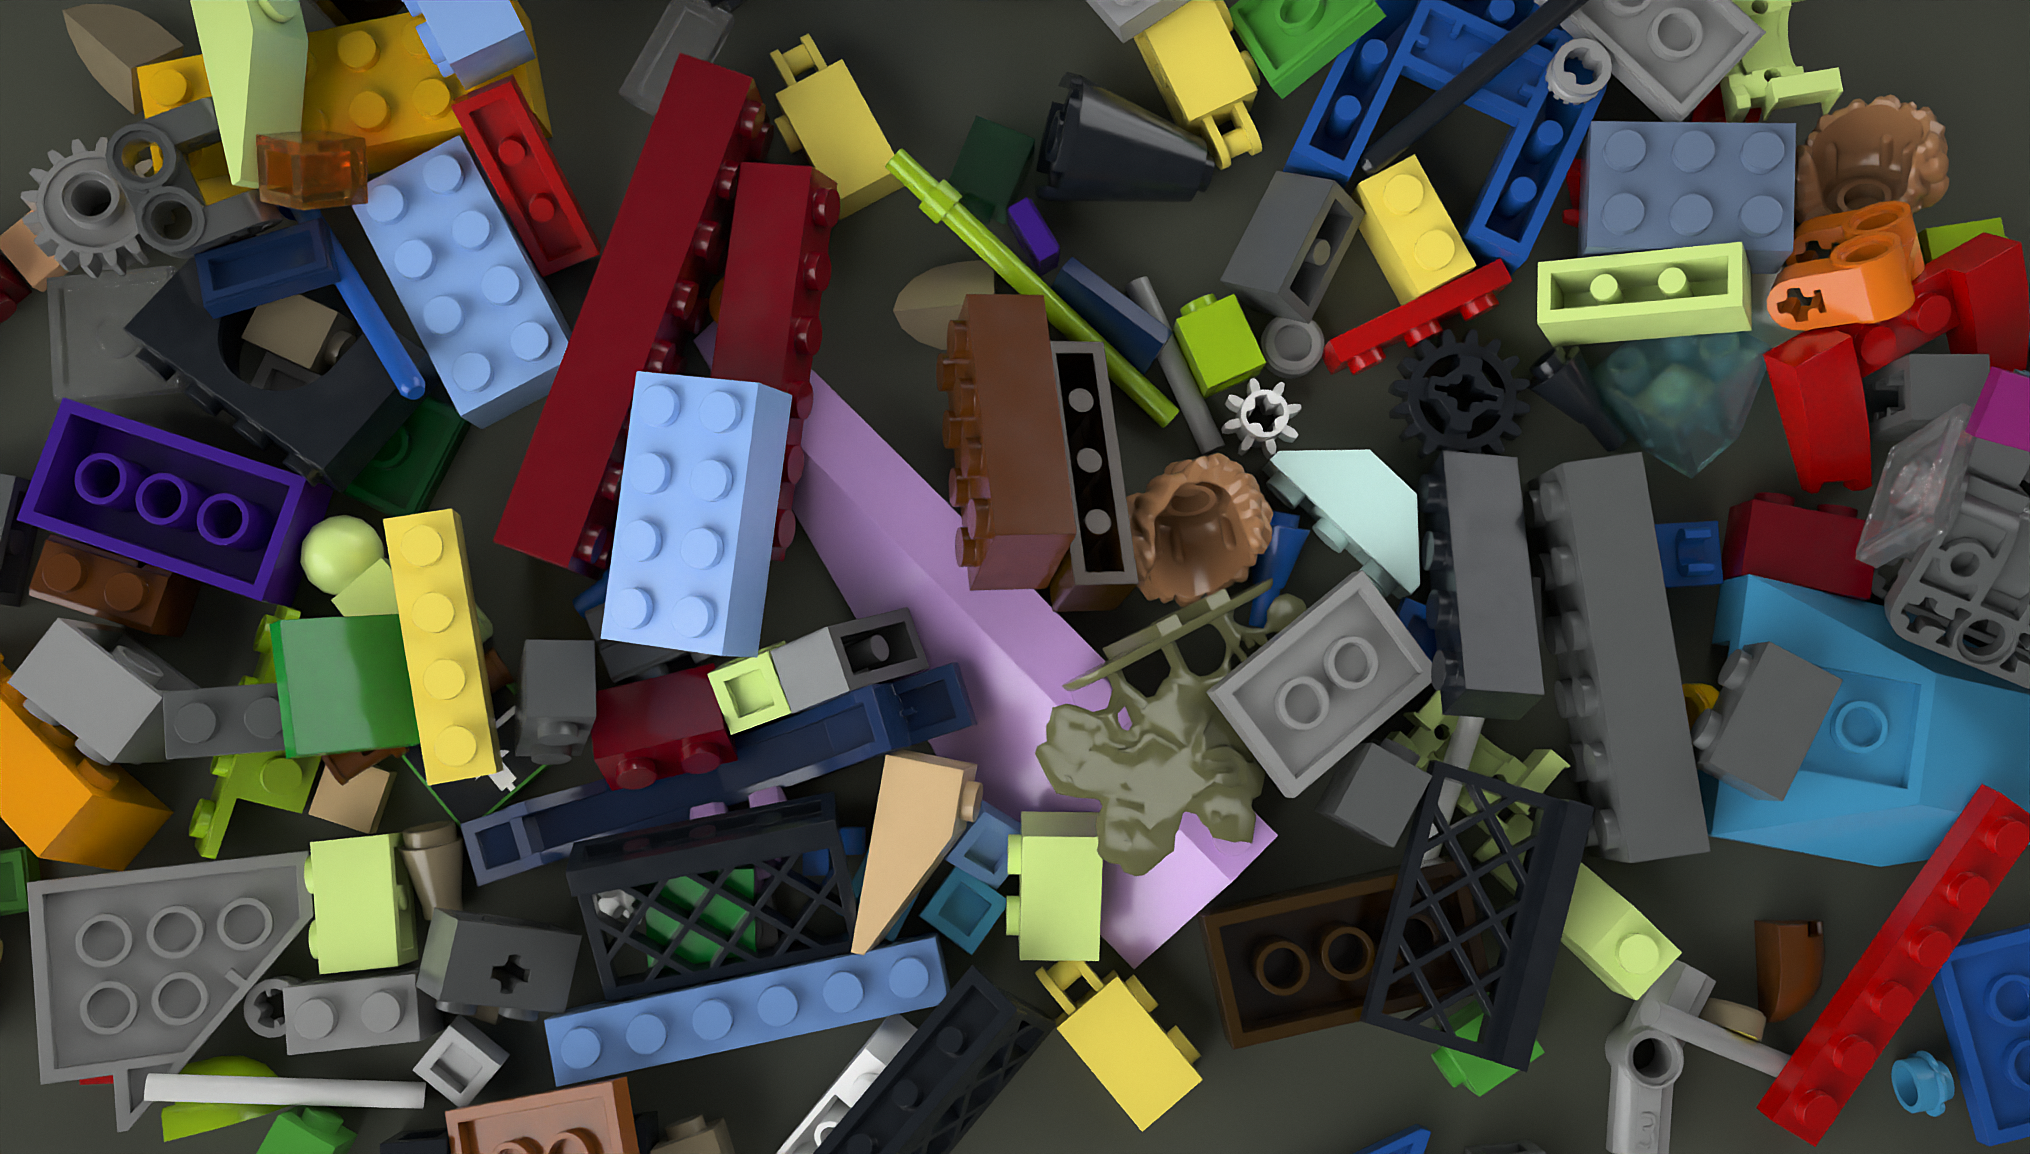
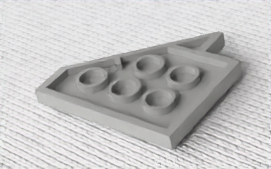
(153, 962)

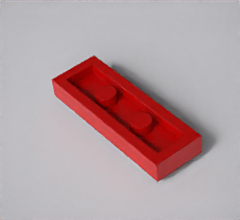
(526, 175)
(1417, 320)

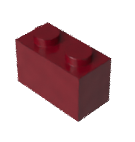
(1797, 545)
(660, 729)

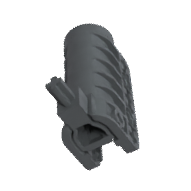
(1972, 567)

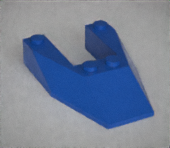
(1431, 46)

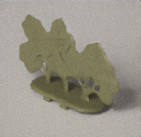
(1179, 745)

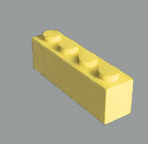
(443, 646)

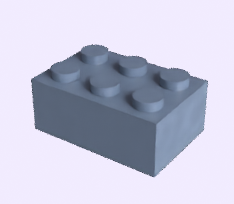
(1688, 188)

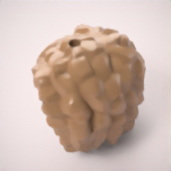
(1871, 158)
(1197, 529)

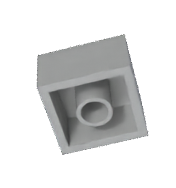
(101, 690)

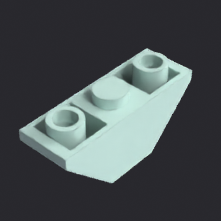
(1356, 508)

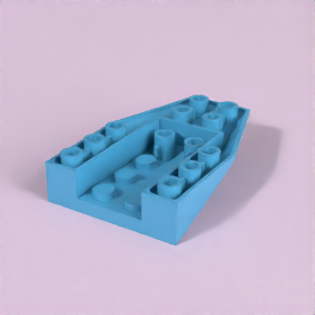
(1897, 745)

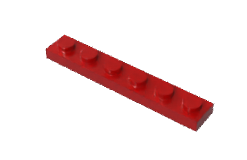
(1898, 965)

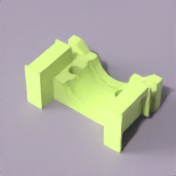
(1771, 60)
(1533, 774)

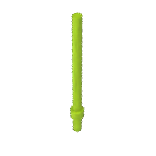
(942, 203)

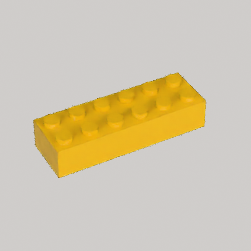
(358, 82)

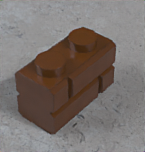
(114, 587)

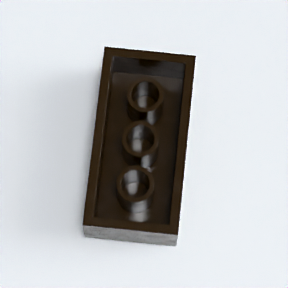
(1309, 953)

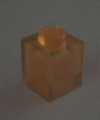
(312, 169)

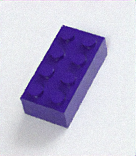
(174, 503)

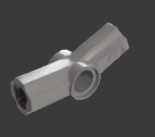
(1643, 1097)

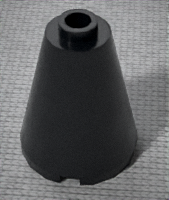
(1117, 151)

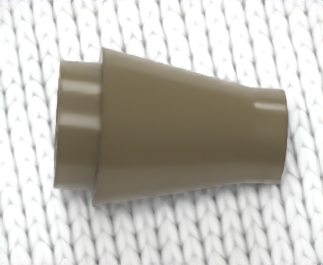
(435, 864)

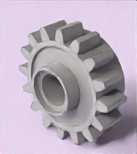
(64, 210)

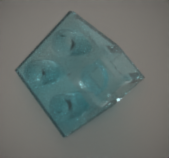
(1683, 393)

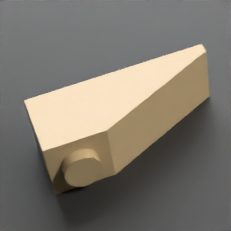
(916, 824)

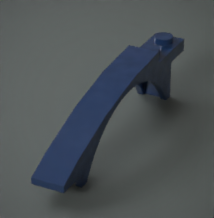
(783, 754)

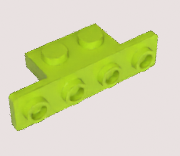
(253, 777)

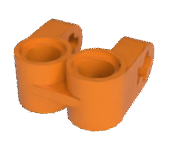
(1863, 276)

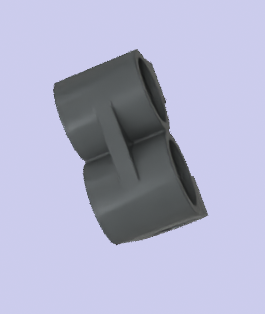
(174, 185)

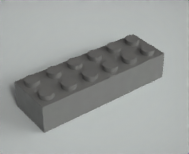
(1616, 659)

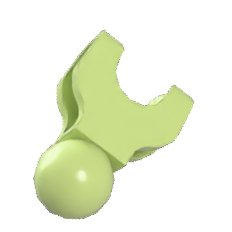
(348, 561)

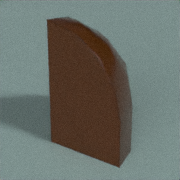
(1788, 965)

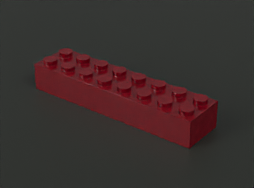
(636, 313)

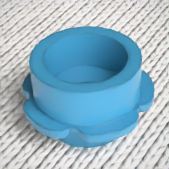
(1922, 1083)

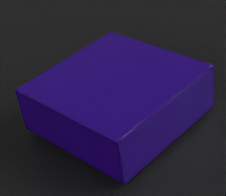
(1034, 236)

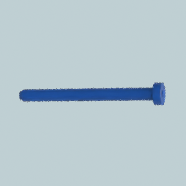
(368, 314)

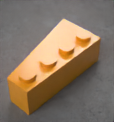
(63, 799)

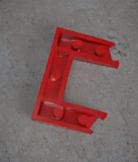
(1816, 377)

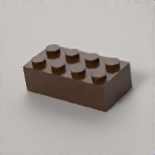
(1005, 443)

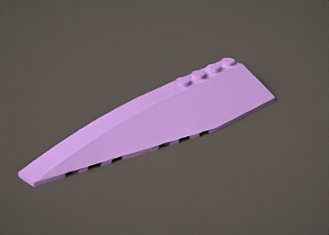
(894, 549)

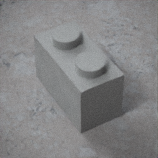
(358, 1012)

